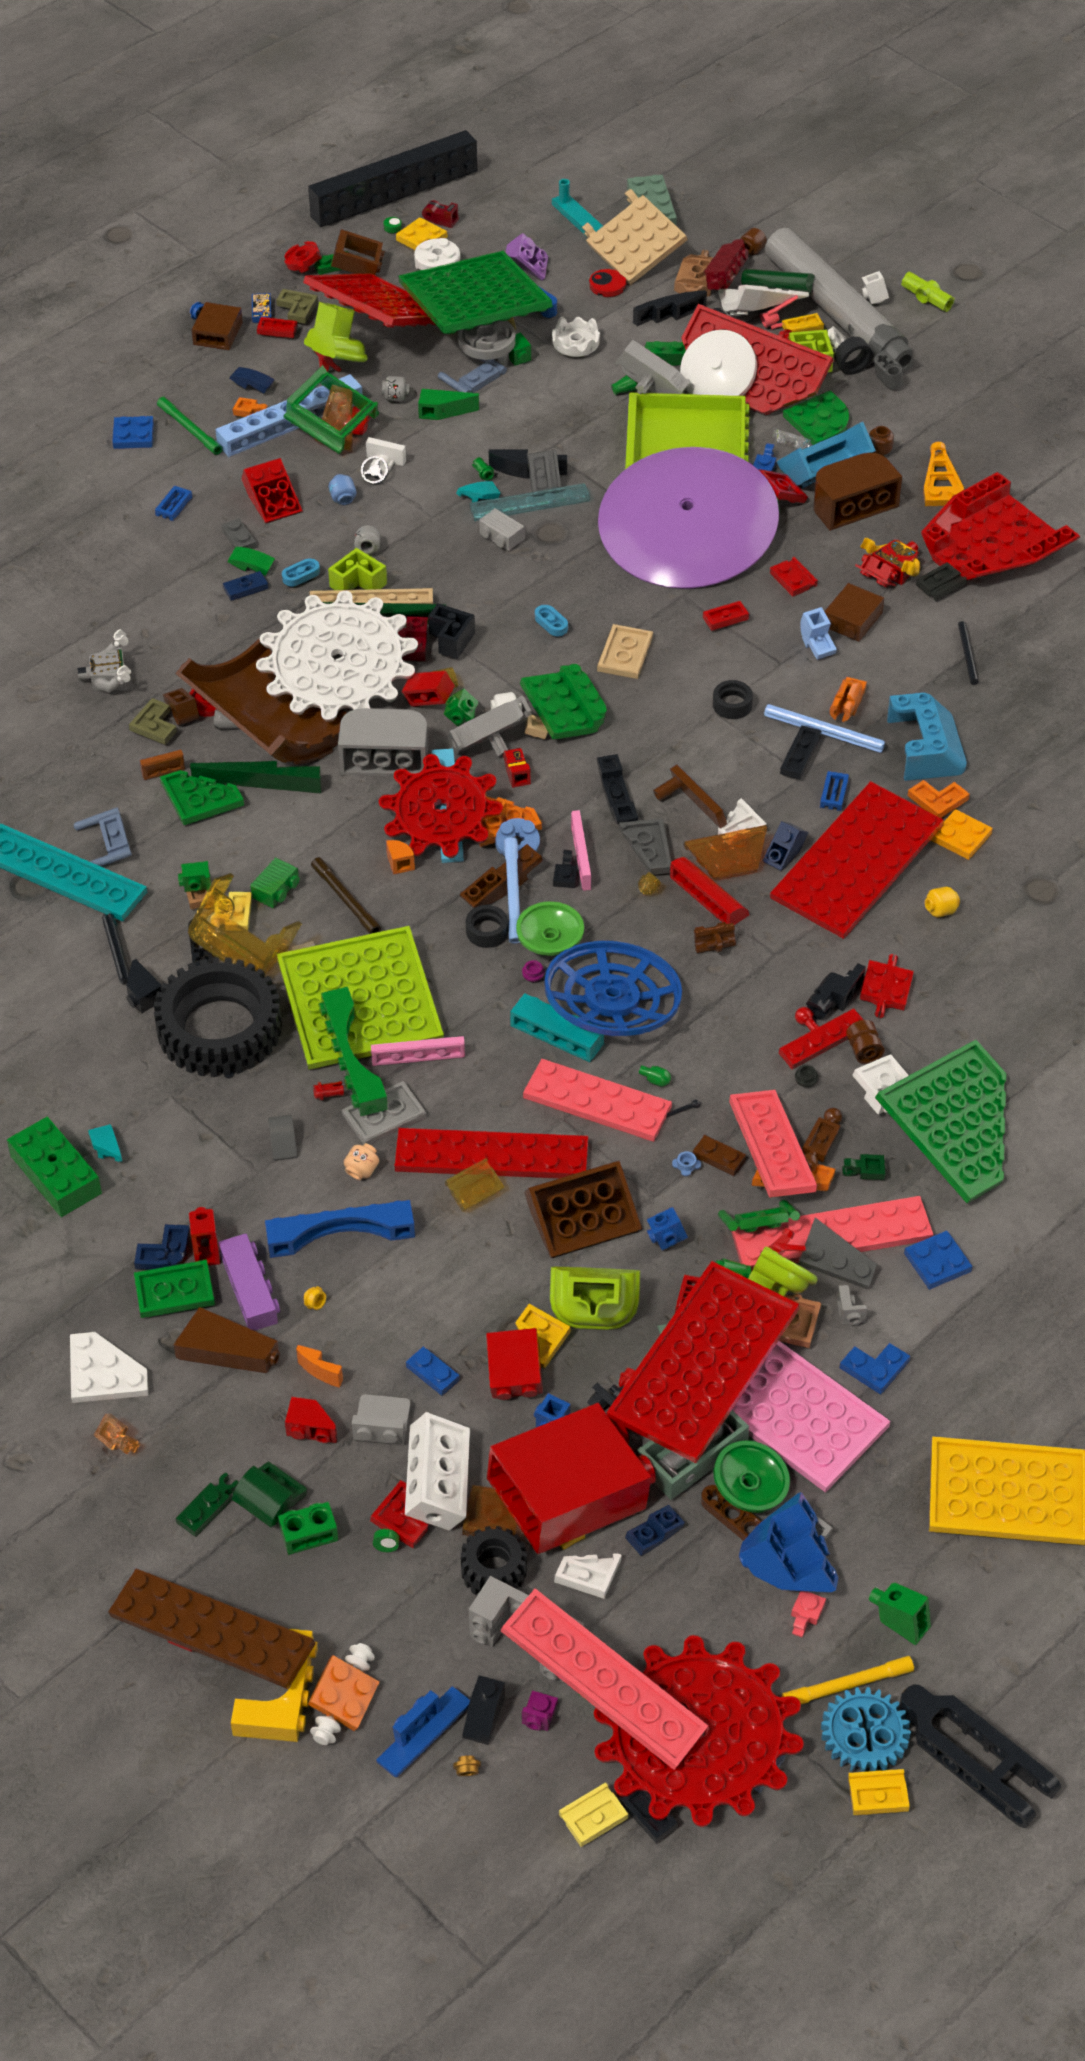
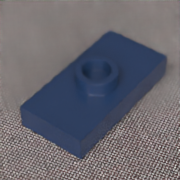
(245, 585)

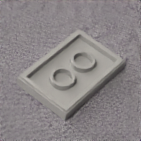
(401, 1113)

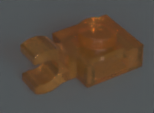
(112, 1434)

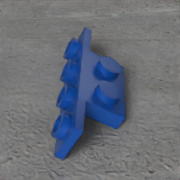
(421, 1727)

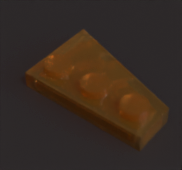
(339, 412)

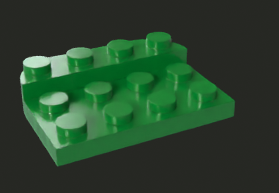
(566, 702)

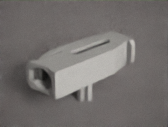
(651, 371)
(489, 726)

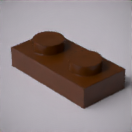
(719, 1155)

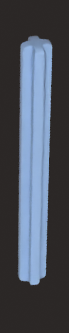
(827, 729)

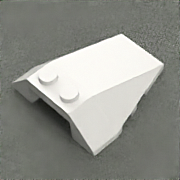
(754, 298)

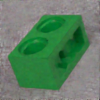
(309, 1533)

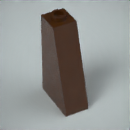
(225, 1343)

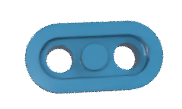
(300, 572)
(551, 620)

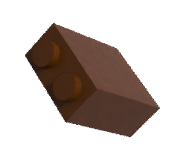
(217, 326)
(854, 611)

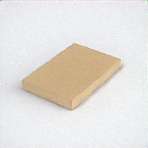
(625, 651)

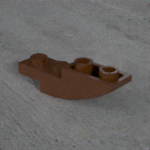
(493, 883)

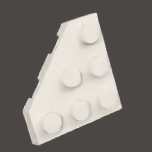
(103, 1370)

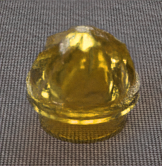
(648, 884)

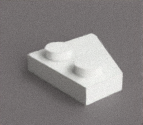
(741, 818)
(588, 1573)

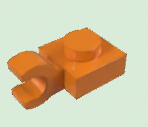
(246, 407)

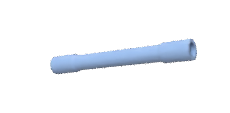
(511, 857)

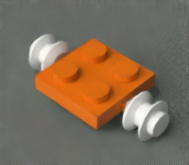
(343, 1693)

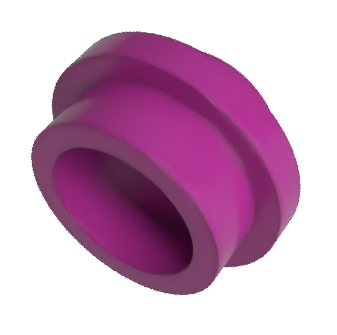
(533, 971)

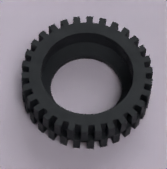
(215, 983)

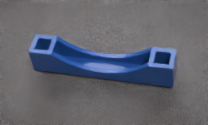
(386, 1220)

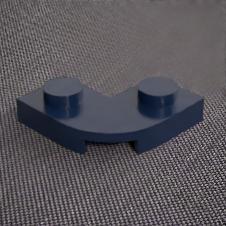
(168, 1253)

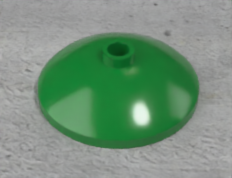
(757, 1466)

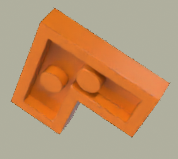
(938, 802)

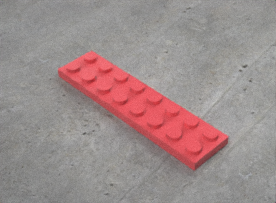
(862, 1226)
(604, 1678)

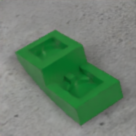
(246, 557)

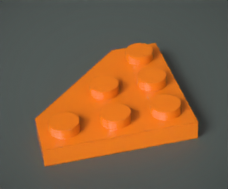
(509, 812)

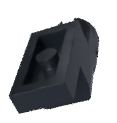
(835, 991)

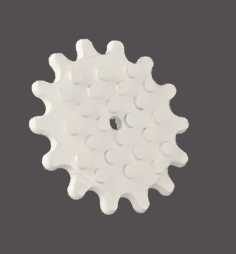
(357, 632)

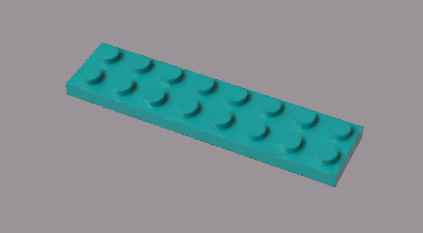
(68, 874)

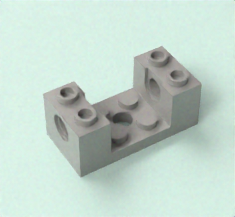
(493, 1609)

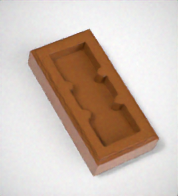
(162, 764)

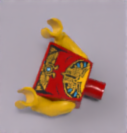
(897, 555)

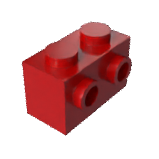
(428, 688)

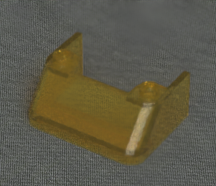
(225, 938)

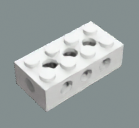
(437, 1471)

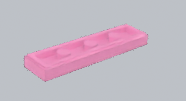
(581, 851)
(418, 1051)

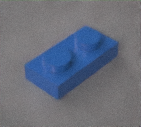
(432, 1371)

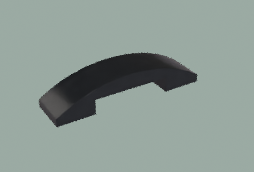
(615, 789)

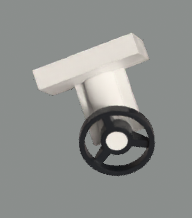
(385, 456)

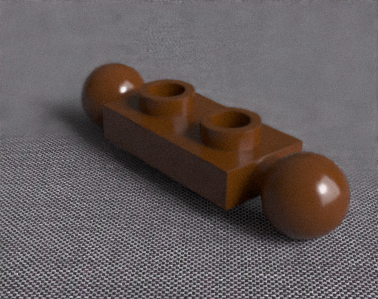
(822, 1137)

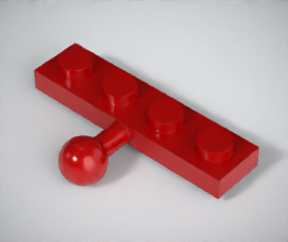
(818, 1039)

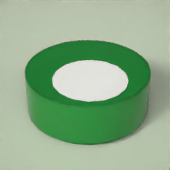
(392, 224)
(386, 1540)

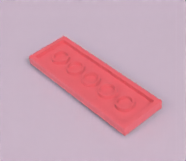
(597, 1100)
(772, 1143)

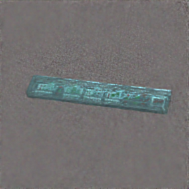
(532, 501)

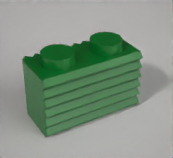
(275, 883)

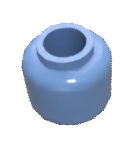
(342, 489)

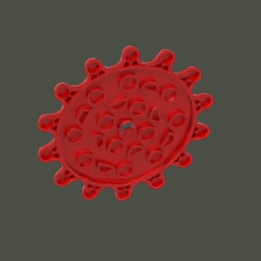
(736, 1748)

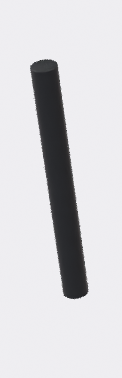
(968, 653)

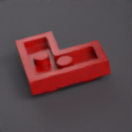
(392, 1516)

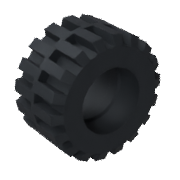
(493, 1544)

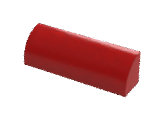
(707, 891)

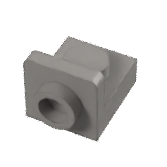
(847, 1310)

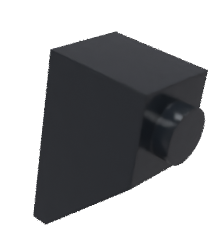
(141, 987)
(484, 1709)

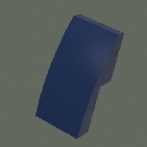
(247, 376)
(655, 1531)

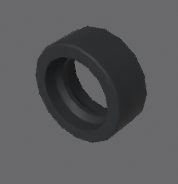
(848, 347)
(736, 688)
(484, 913)

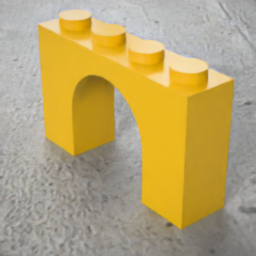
(280, 1717)

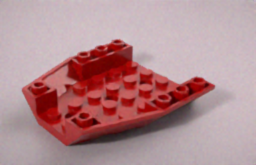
(990, 515)

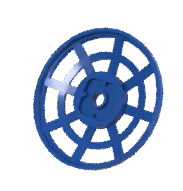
(624, 989)

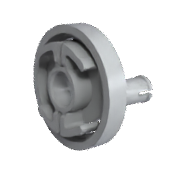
(488, 342)

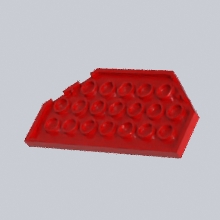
(784, 368)

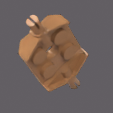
(691, 273)

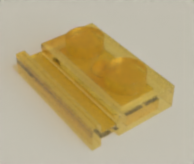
(474, 1185)

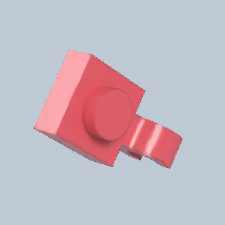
(806, 1610)

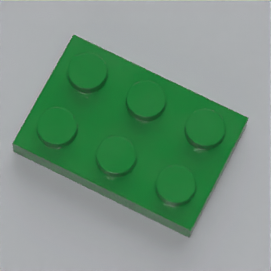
(174, 1288)

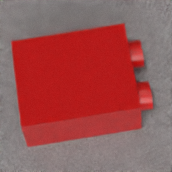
(569, 1477)

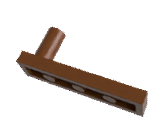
(694, 792)

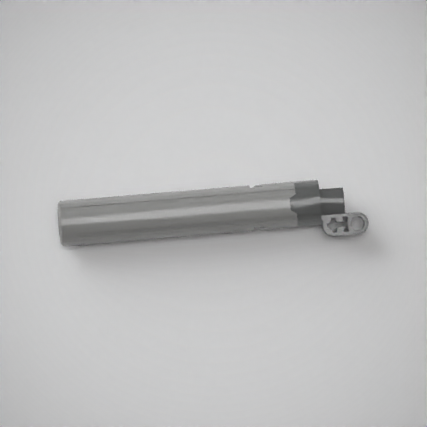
(845, 306)

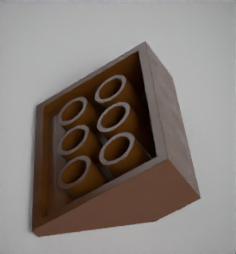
(583, 1209)

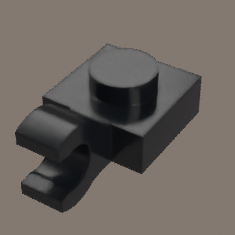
(565, 873)

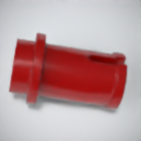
(328, 1090)

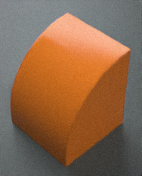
(400, 856)

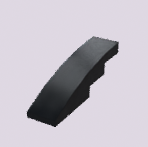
(673, 306)

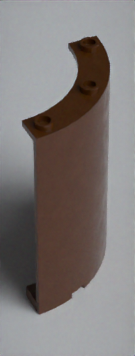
(242, 696)

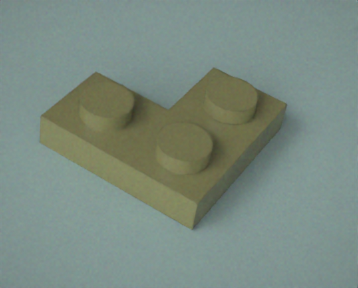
(299, 303)
(151, 724)

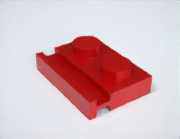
(793, 576)

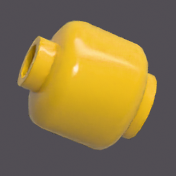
(942, 901)

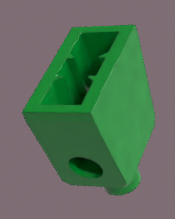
(903, 1611)

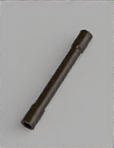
(364, 918)

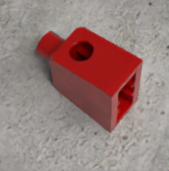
(203, 1226)

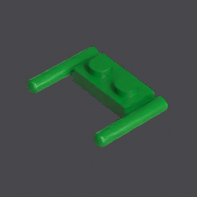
(752, 1220)

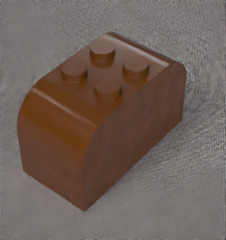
(856, 489)

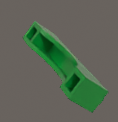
(366, 1087)

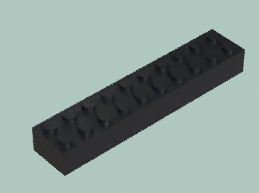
(393, 178)

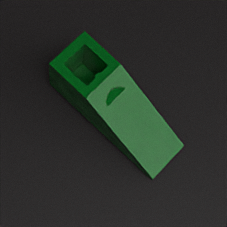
(446, 404)

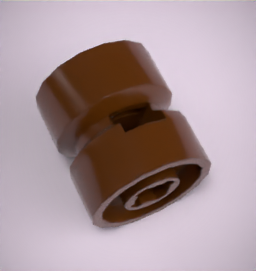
(865, 1041)

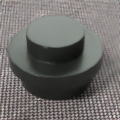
(806, 1076)

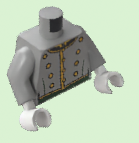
(108, 667)

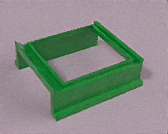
(317, 427)

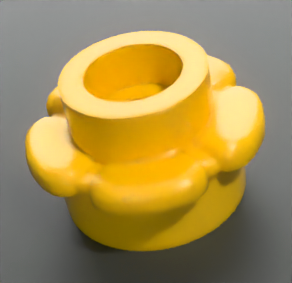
(314, 1298)

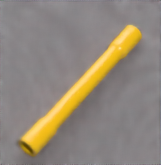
(888, 1670)

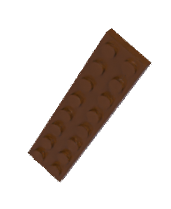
(212, 1628)

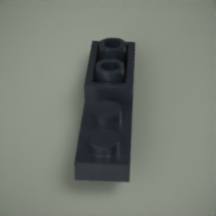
(515, 462)

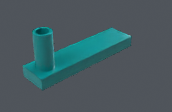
(572, 209)

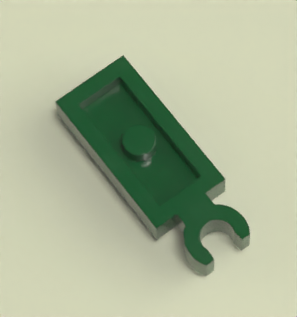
(206, 1506)

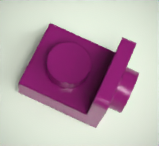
(539, 1711)

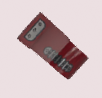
(441, 214)

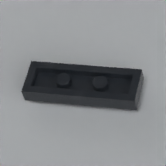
(800, 752)

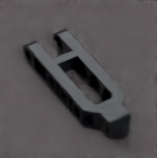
(923, 1706)

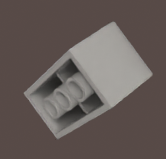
(382, 742)

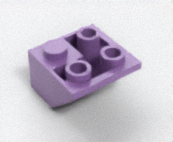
(528, 256)

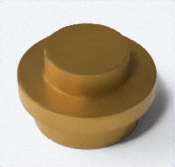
(467, 1766)

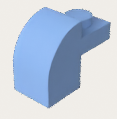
(815, 634)

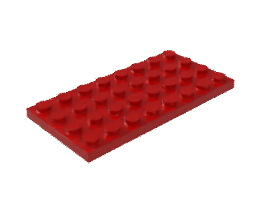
(856, 859)
(703, 1361)

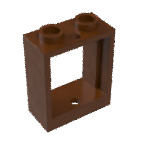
(354, 263)

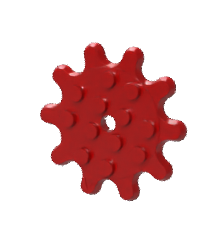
(440, 785)

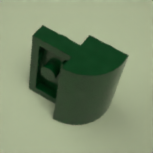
(268, 1493)

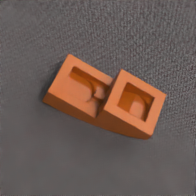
(312, 1362)

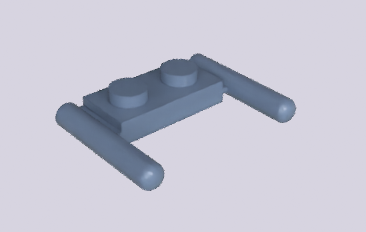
(477, 378)
(113, 834)

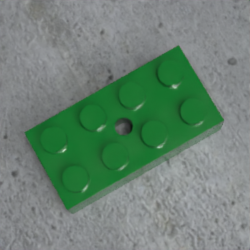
(54, 1166)

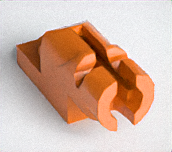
(848, 698)

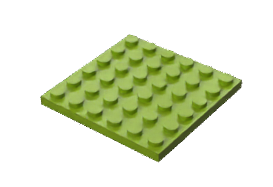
(384, 983)

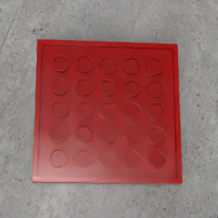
(371, 296)

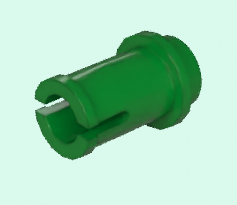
(485, 471)

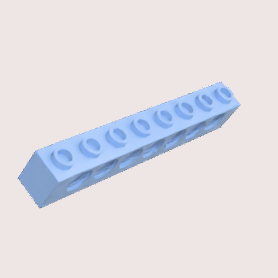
(270, 422)

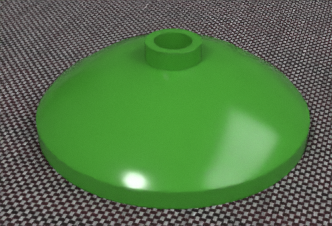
(549, 928)

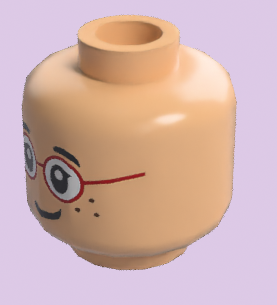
(361, 1161)

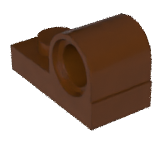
(182, 706)

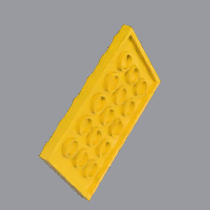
(1007, 1490)

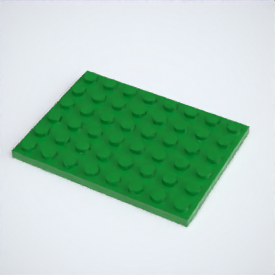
(475, 292)

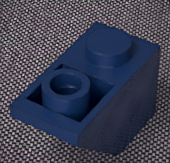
(785, 845)

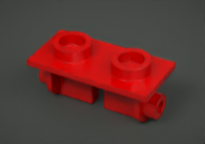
(870, 568)

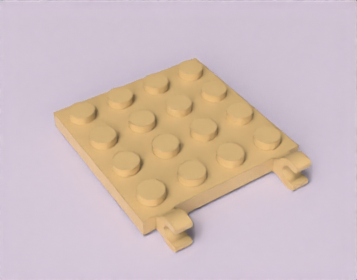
(635, 238)

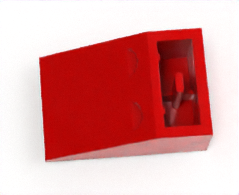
(271, 490)

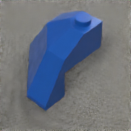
(789, 1551)

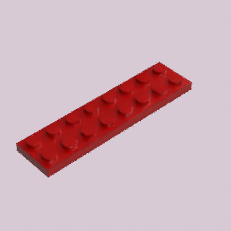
(506, 1152)

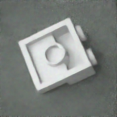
(878, 1076)

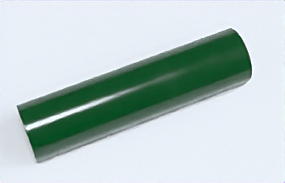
(778, 279)

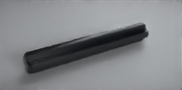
(116, 947)

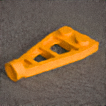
(942, 494)

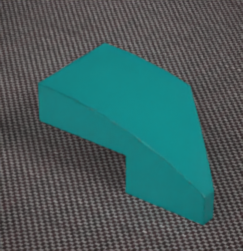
(480, 490)

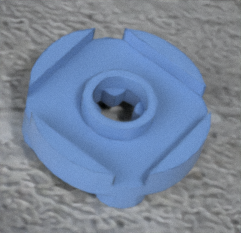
(517, 827)

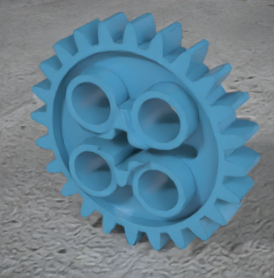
(840, 1732)

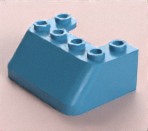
(805, 463)
(940, 749)

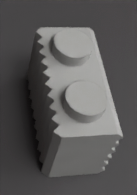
(501, 529)

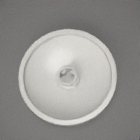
(719, 364)

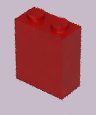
(514, 1363)

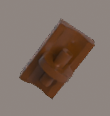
(714, 937)

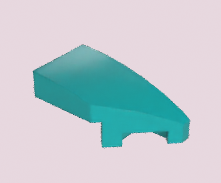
(105, 1142)

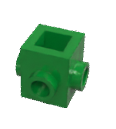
(460, 707)

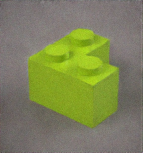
(816, 340)
(357, 570)

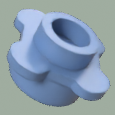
(686, 1158)

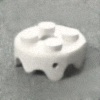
(435, 253)
(585, 332)

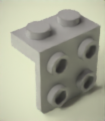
(381, 1419)

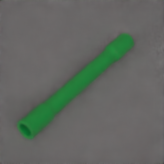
(170, 409)

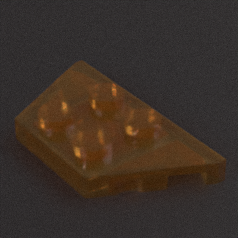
(729, 853)

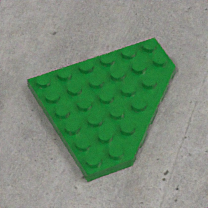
(955, 1117)

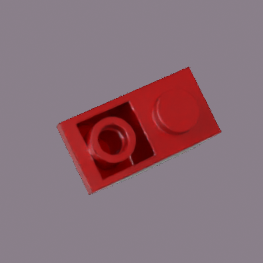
(309, 1421)

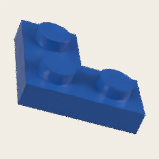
(876, 1372)

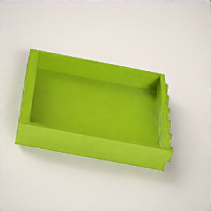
(686, 420)

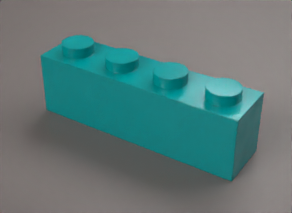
(544, 1023)

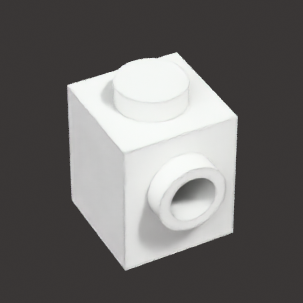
(874, 288)

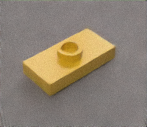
(804, 323)

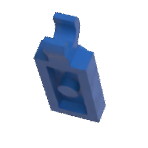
(766, 461)

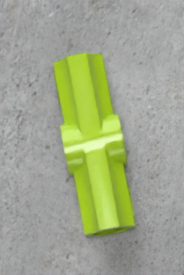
(927, 291)

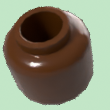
(754, 240)
(882, 439)

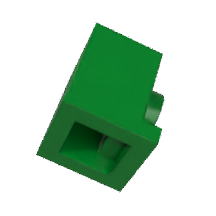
(195, 876)

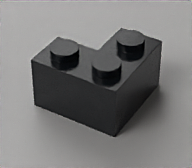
(452, 628)

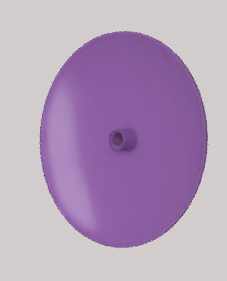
(688, 517)

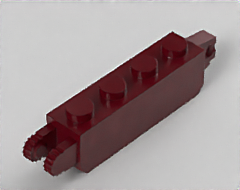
(726, 265)

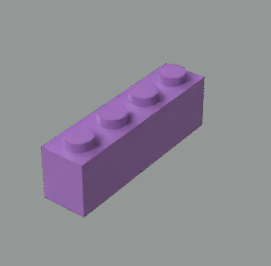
(248, 1282)

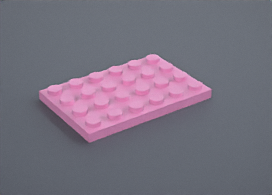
(808, 1417)

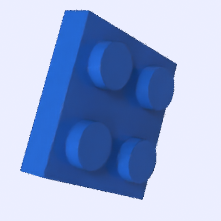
(133, 432)
(938, 1260)

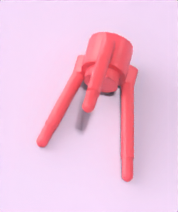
(770, 317)

